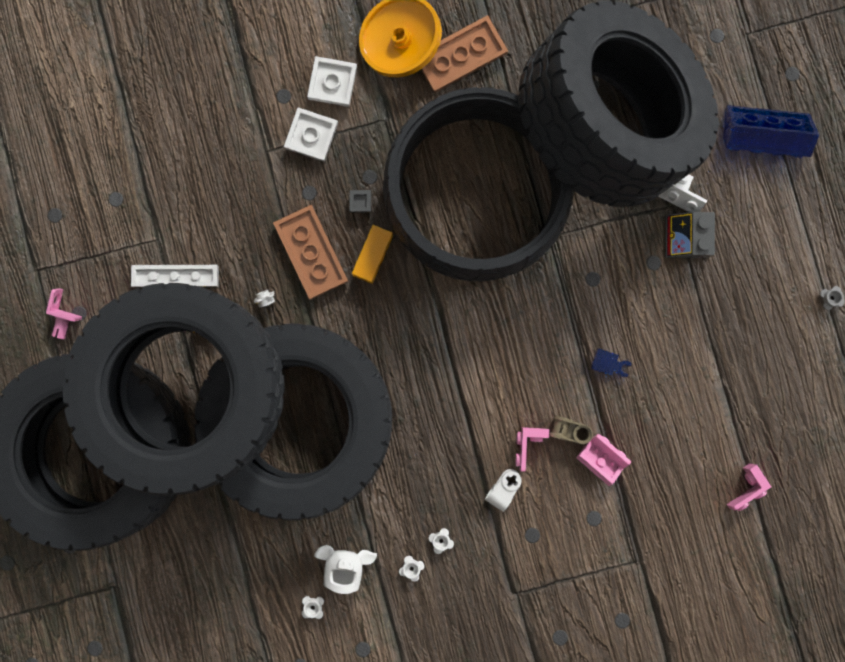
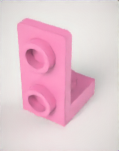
(535, 435)
(756, 478)

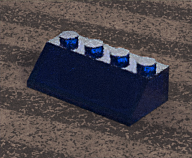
(769, 131)

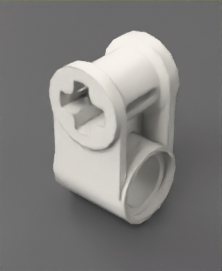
(502, 492)

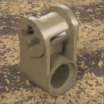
(569, 430)

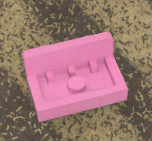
(603, 459)

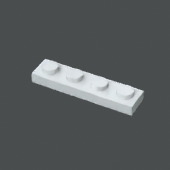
(188, 274)

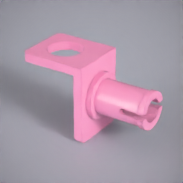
(62, 317)

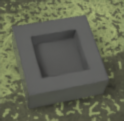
(360, 201)

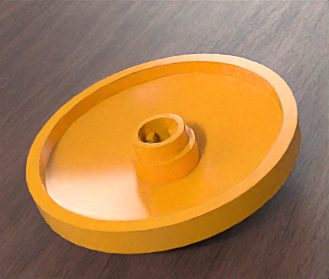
(400, 37)

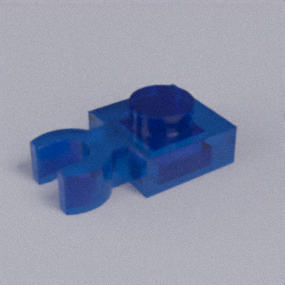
(607, 362)

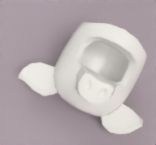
(343, 568)

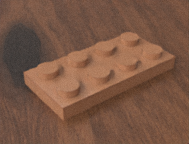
(464, 54)
(310, 252)

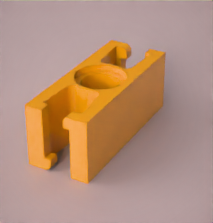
(372, 254)

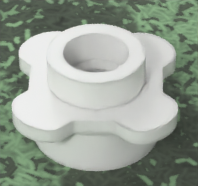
(264, 298)
(439, 547)
(410, 562)
(312, 613)

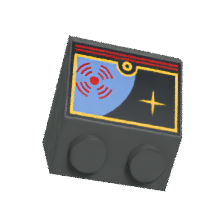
(690, 235)

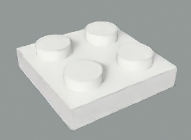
(332, 81)
(311, 134)

